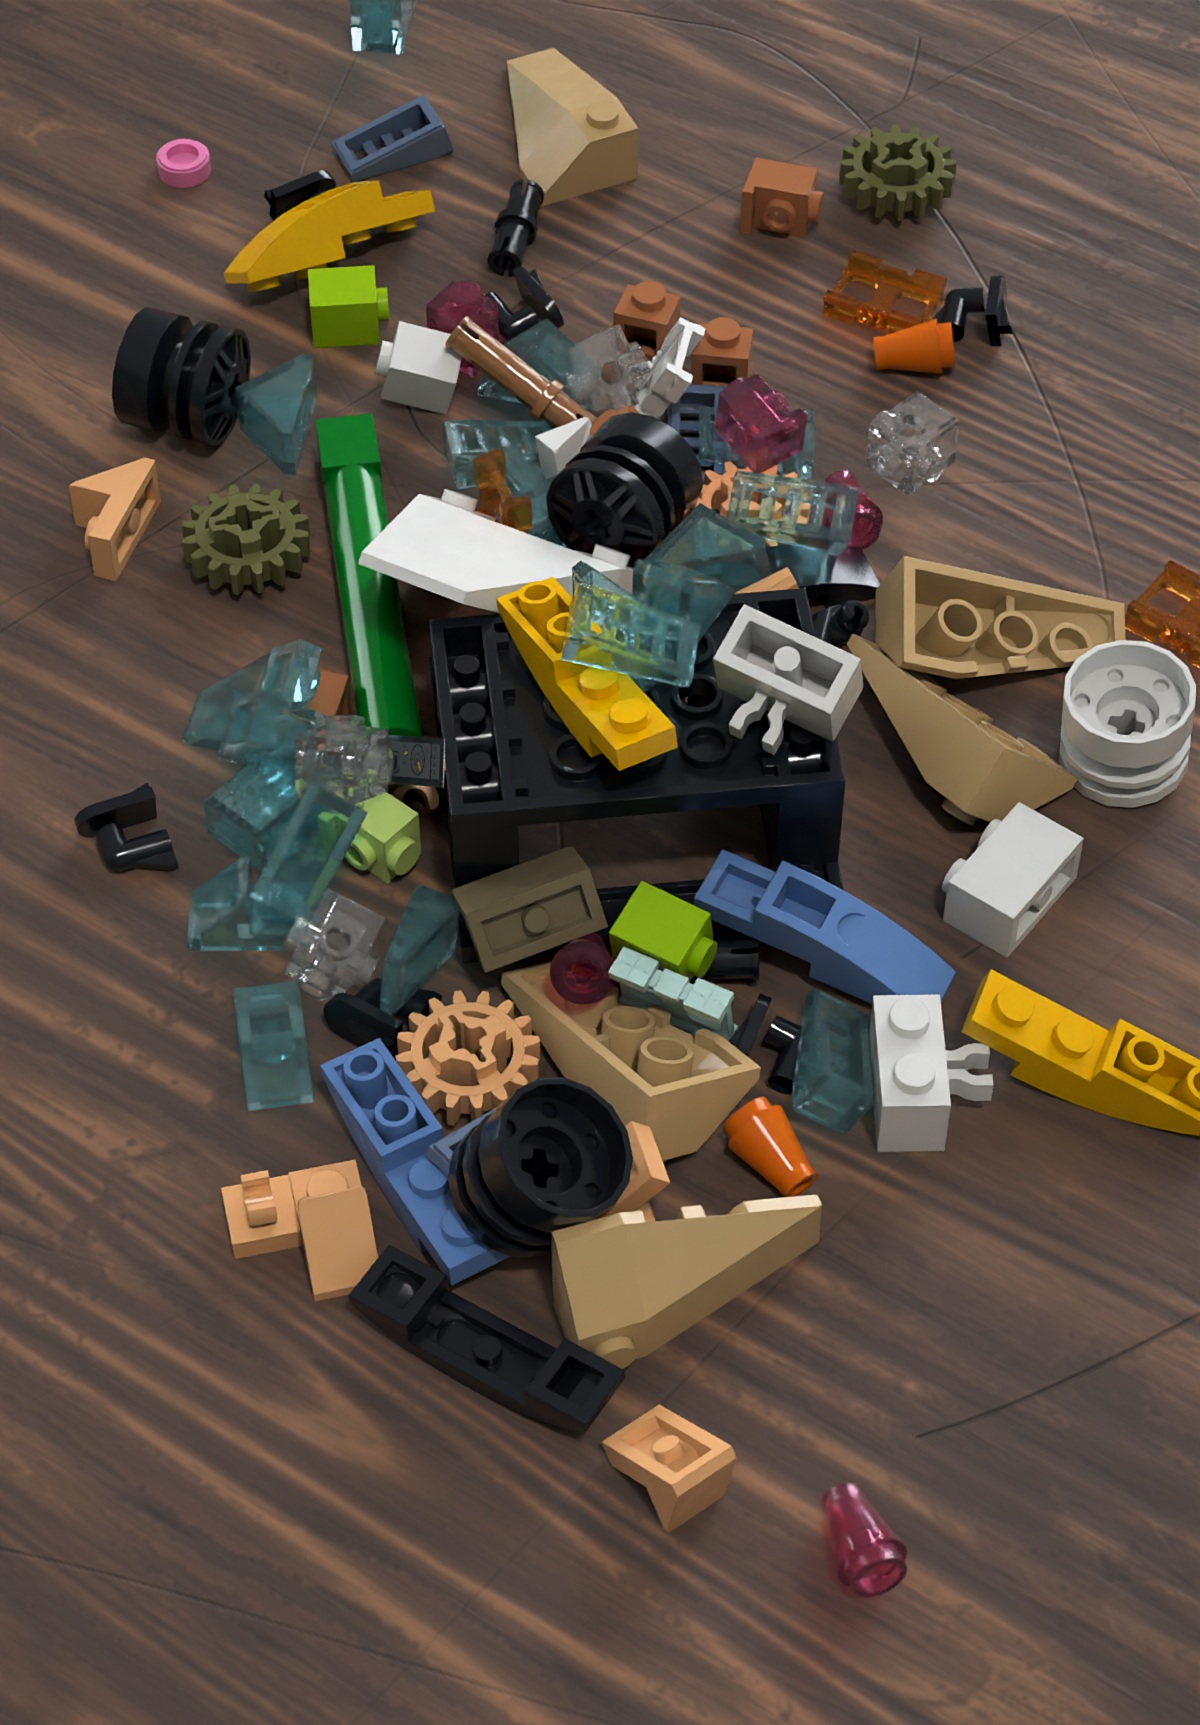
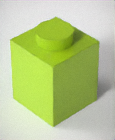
(346, 306)
(666, 931)

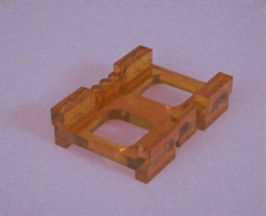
(890, 286)
(495, 495)
(1180, 629)

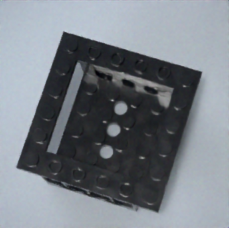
(522, 766)

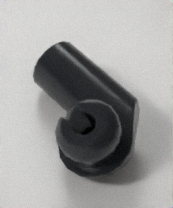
(839, 622)

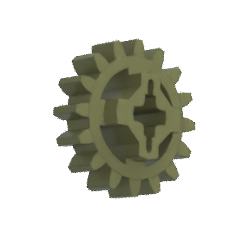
(897, 172)
(246, 538)

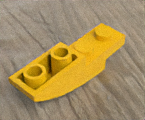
(319, 228)
(596, 704)
(1070, 1057)

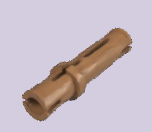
(515, 376)

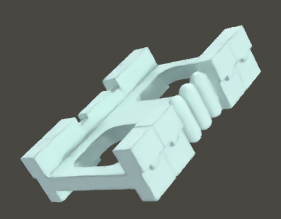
(690, 1004)

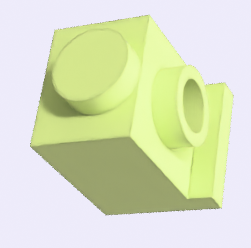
(387, 839)

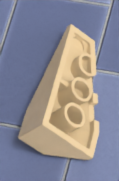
(568, 128)
(985, 624)
(957, 746)
(637, 1060)
(640, 1283)

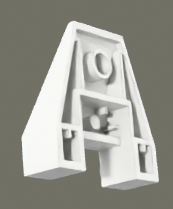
(472, 557)

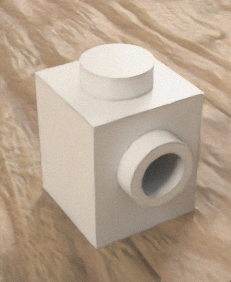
(418, 368)

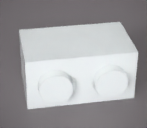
(1011, 878)

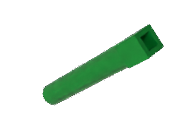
(367, 598)

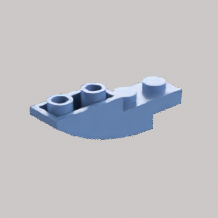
(824, 925)
(393, 1136)

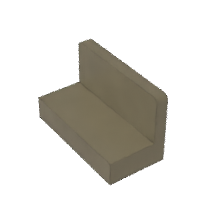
(530, 908)

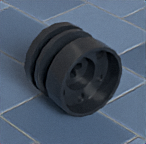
(180, 376)
(625, 487)
(540, 1166)

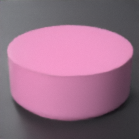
(183, 163)

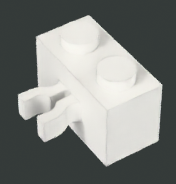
(787, 676)
(917, 1074)

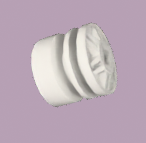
(1127, 723)

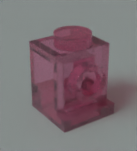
(455, 303)
(759, 423)

